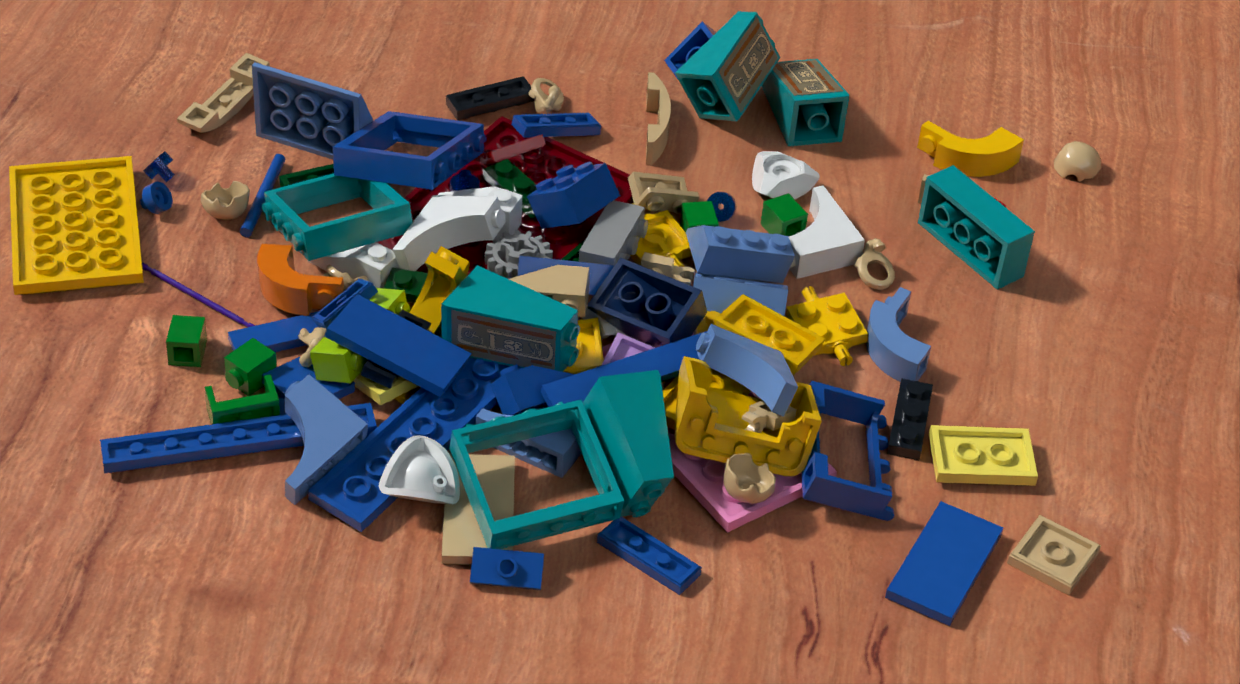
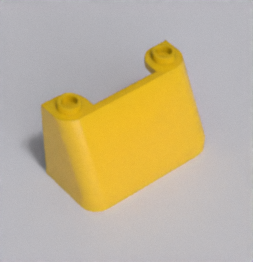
(713, 427)

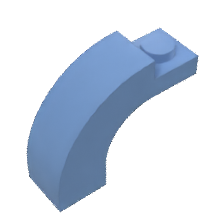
(889, 346)

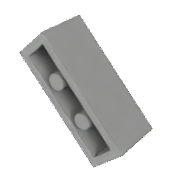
(614, 234)

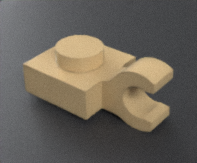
(666, 267)
(761, 417)

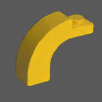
(971, 156)
(445, 273)

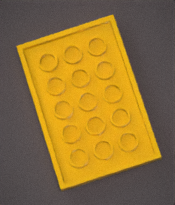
(74, 225)

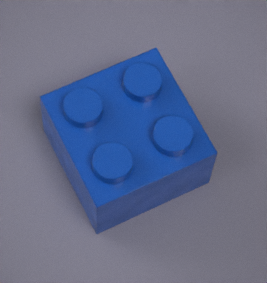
(573, 195)

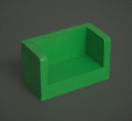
(243, 408)

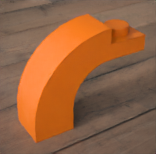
(291, 289)

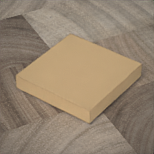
(1054, 554)

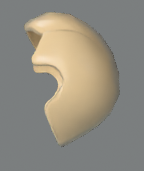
(1078, 160)
(227, 202)
(748, 481)

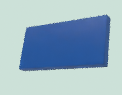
(398, 345)
(944, 563)

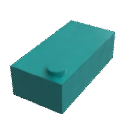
(975, 227)

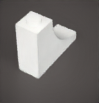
(448, 223)
(828, 242)

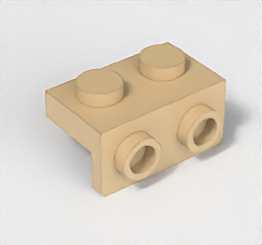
(660, 192)

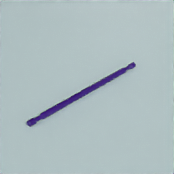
(197, 296)

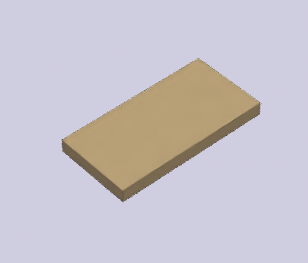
(460, 525)

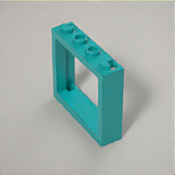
(387, 220)
(550, 520)

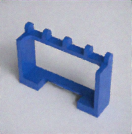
(842, 493)

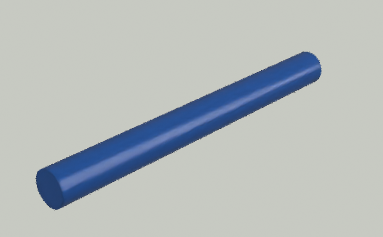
(267, 184)

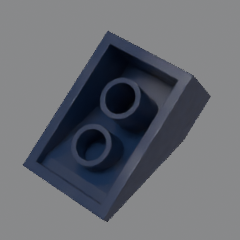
(648, 304)

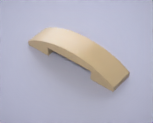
(226, 100)
(657, 134)

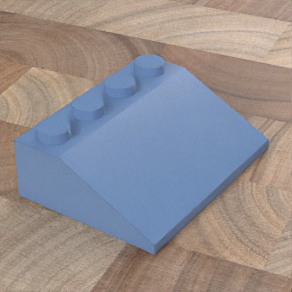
(305, 111)

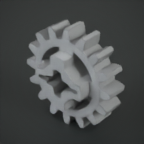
(504, 252)

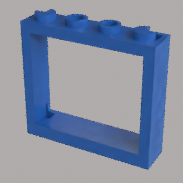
(364, 154)

